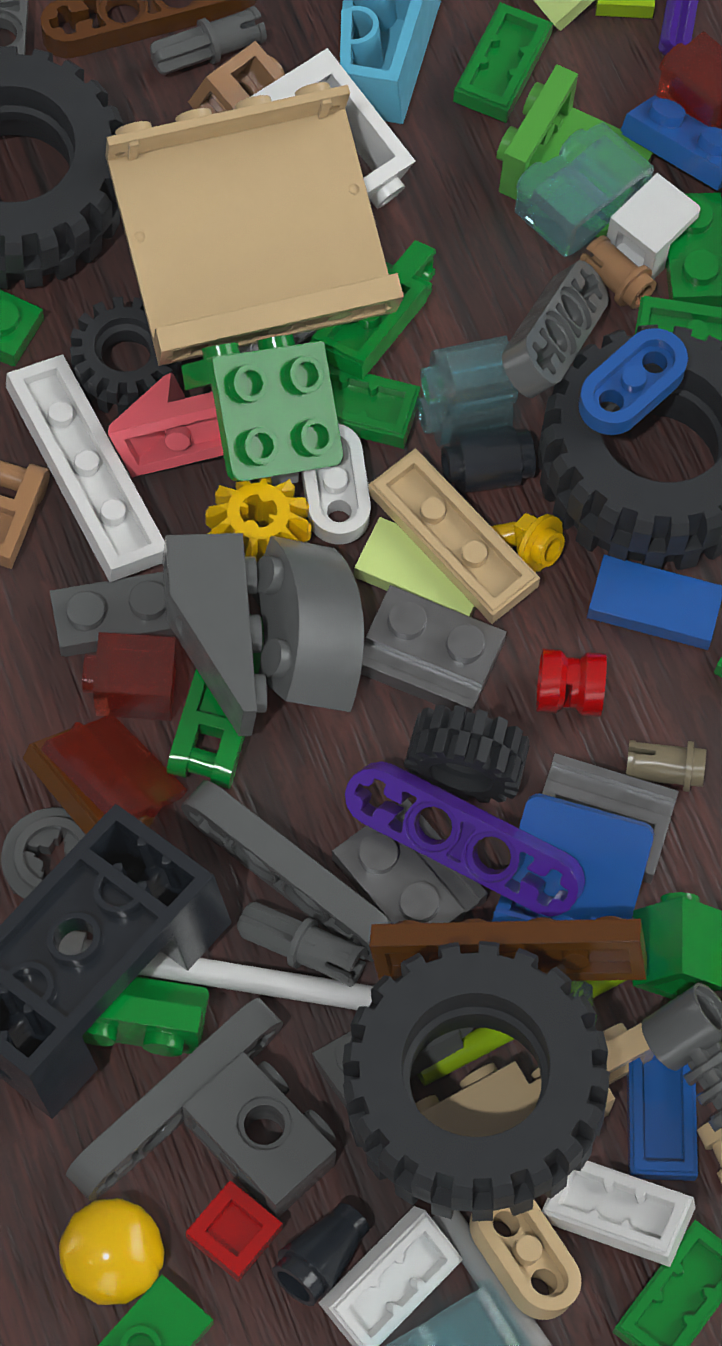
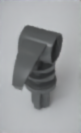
(691, 1034)

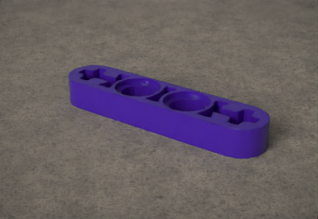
(468, 828)

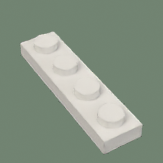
(86, 467)

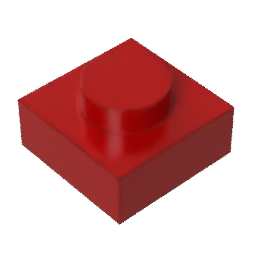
(234, 1230)

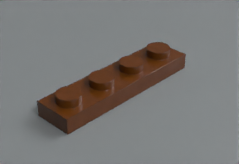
(579, 948)

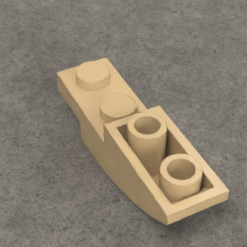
(503, 1098)

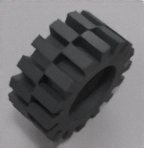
(103, 331)
(467, 753)

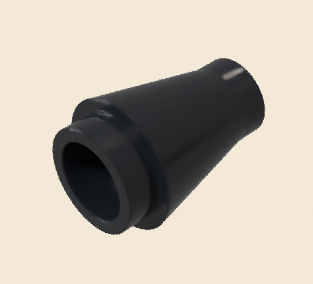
(320, 1255)

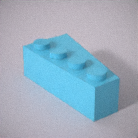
(385, 49)

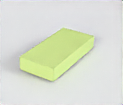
(397, 561)

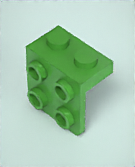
(546, 127)

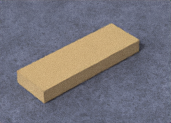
(453, 536)

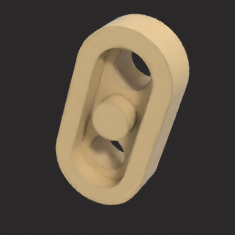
(529, 1253)

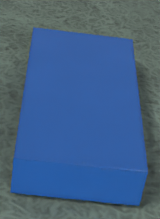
(655, 602)
(661, 1122)

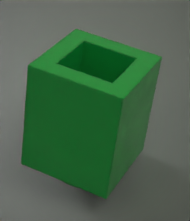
(681, 945)

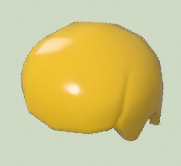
(111, 1251)

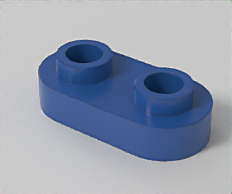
(629, 384)

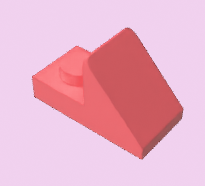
(166, 429)

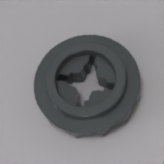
(29, 837)

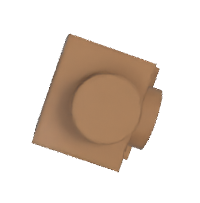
(237, 80)

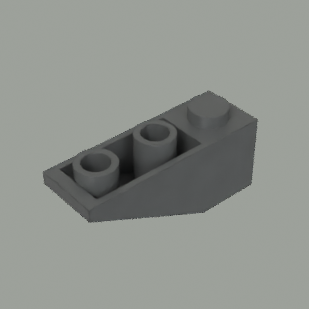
(209, 613)

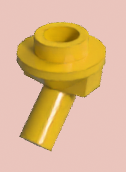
(537, 539)

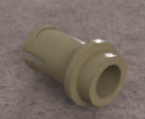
(667, 764)

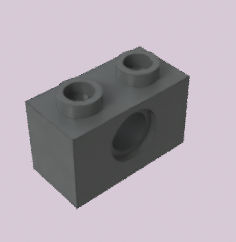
(272, 1172)

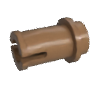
(619, 272)

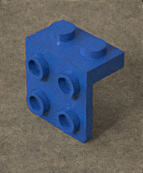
(606, 845)

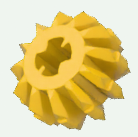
(270, 506)

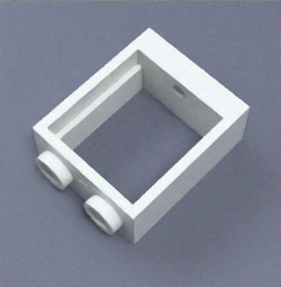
(370, 132)

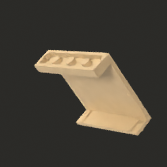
(249, 222)

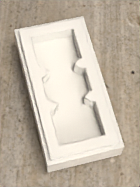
(622, 1212)
(391, 1280)

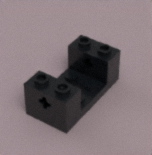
(135, 901)

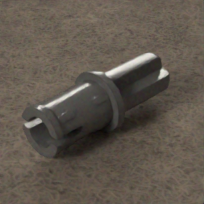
(207, 41)
(303, 943)

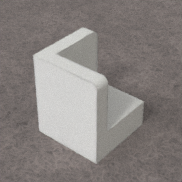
(652, 222)

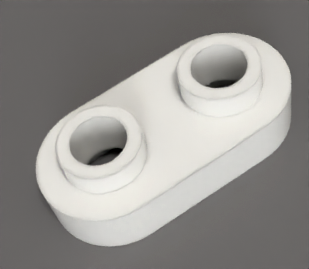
(339, 489)

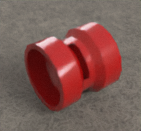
(571, 682)

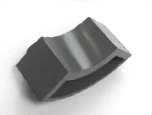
(310, 624)

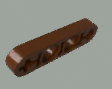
(152, 20)

